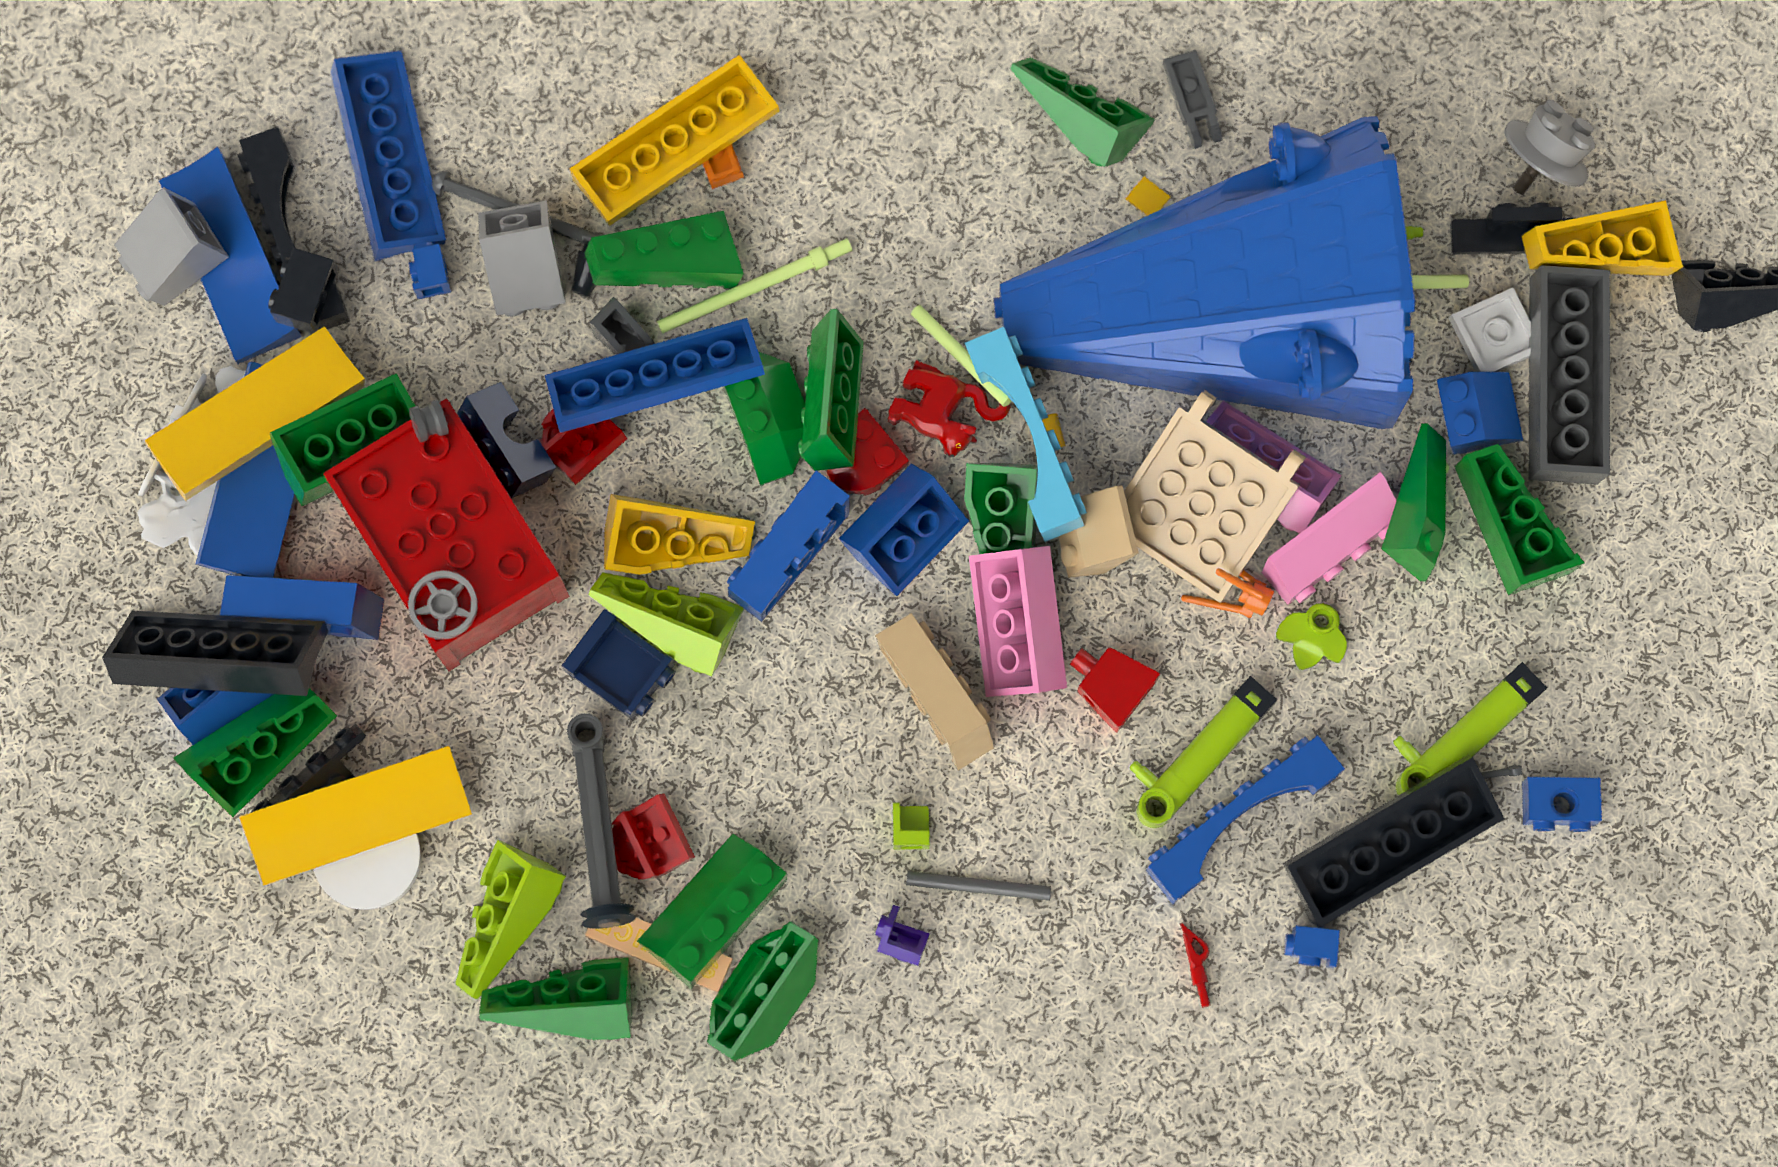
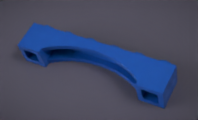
(1308, 768)

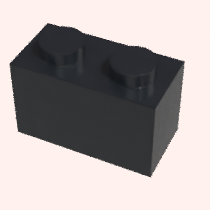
(303, 290)

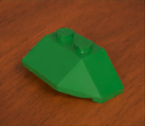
(769, 418)
(763, 992)

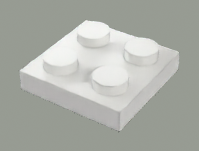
(1494, 332)

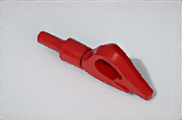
(1196, 961)

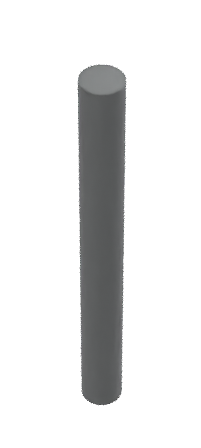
(978, 885)

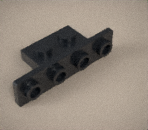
(1501, 229)
(321, 769)

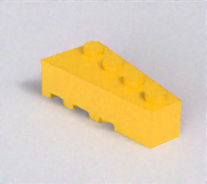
(1622, 241)

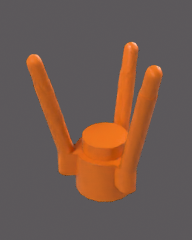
(1254, 595)

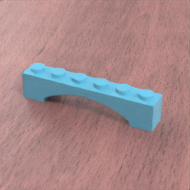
(1054, 505)

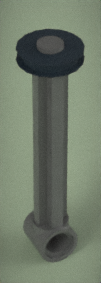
(597, 827)

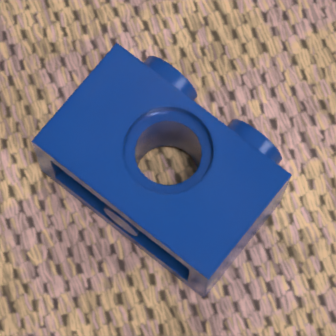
(1581, 794)

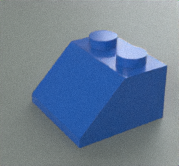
(1479, 410)

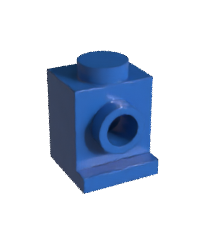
(429, 271)
(1313, 945)

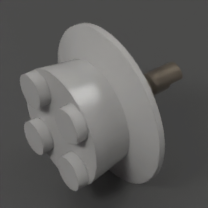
(1551, 145)

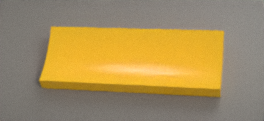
(674, 140)
(240, 418)
(355, 815)

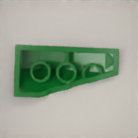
(1092, 124)
(999, 505)
(579, 1003)

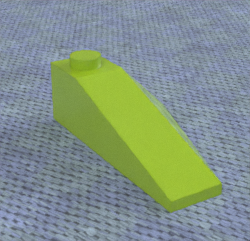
(683, 626)
(515, 902)

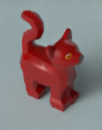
(940, 400)

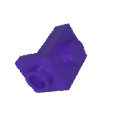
(900, 940)

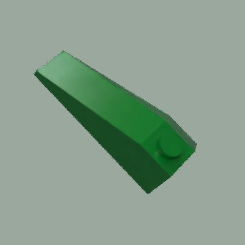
(1420, 510)

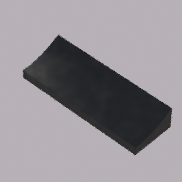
(215, 652)
(1393, 841)

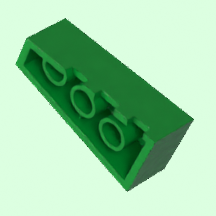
(666, 254)
(1513, 523)

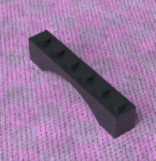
(271, 169)

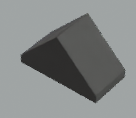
(618, 329)

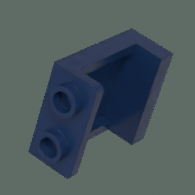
(619, 666)

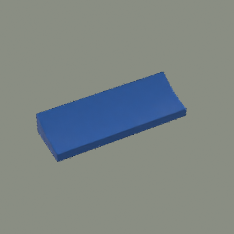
(387, 153)
(245, 280)
(654, 375)
(247, 517)

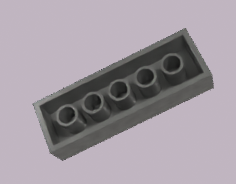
(1569, 375)

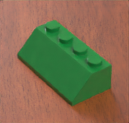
(831, 394)
(336, 433)
(713, 909)

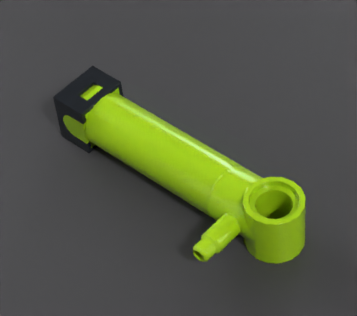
(1474, 728)
(1204, 753)

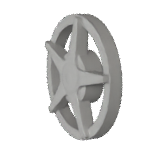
(443, 605)

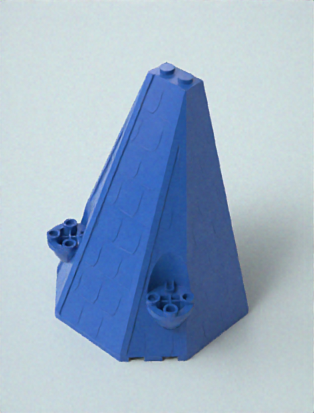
(1257, 289)

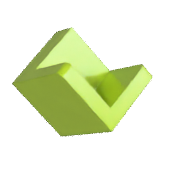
(910, 827)

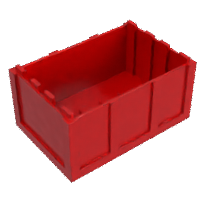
(447, 511)

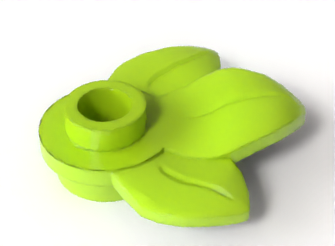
(1311, 641)

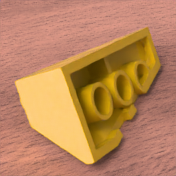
(659, 536)

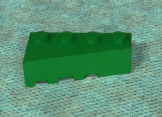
(254, 748)

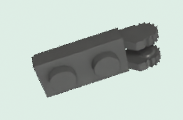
(1192, 95)

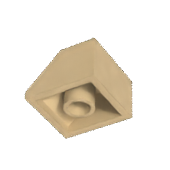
(1104, 539)

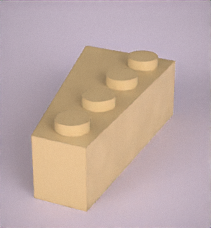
(937, 690)

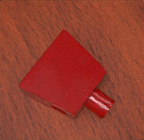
(1113, 684)

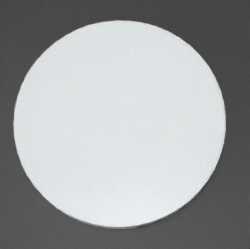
(373, 876)

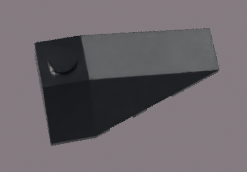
(1723, 297)

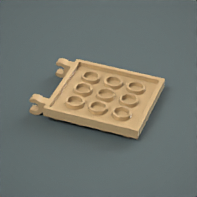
(1206, 500)

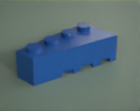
(789, 546)
(344, 606)

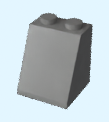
(168, 247)
(521, 258)

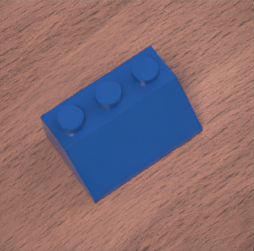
(904, 529)
(205, 711)

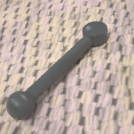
(1514, 770)

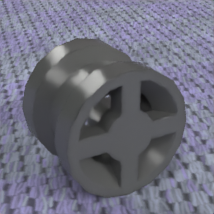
(428, 420)

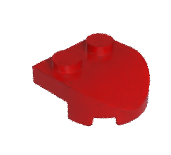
(582, 448)
(874, 462)
(650, 840)

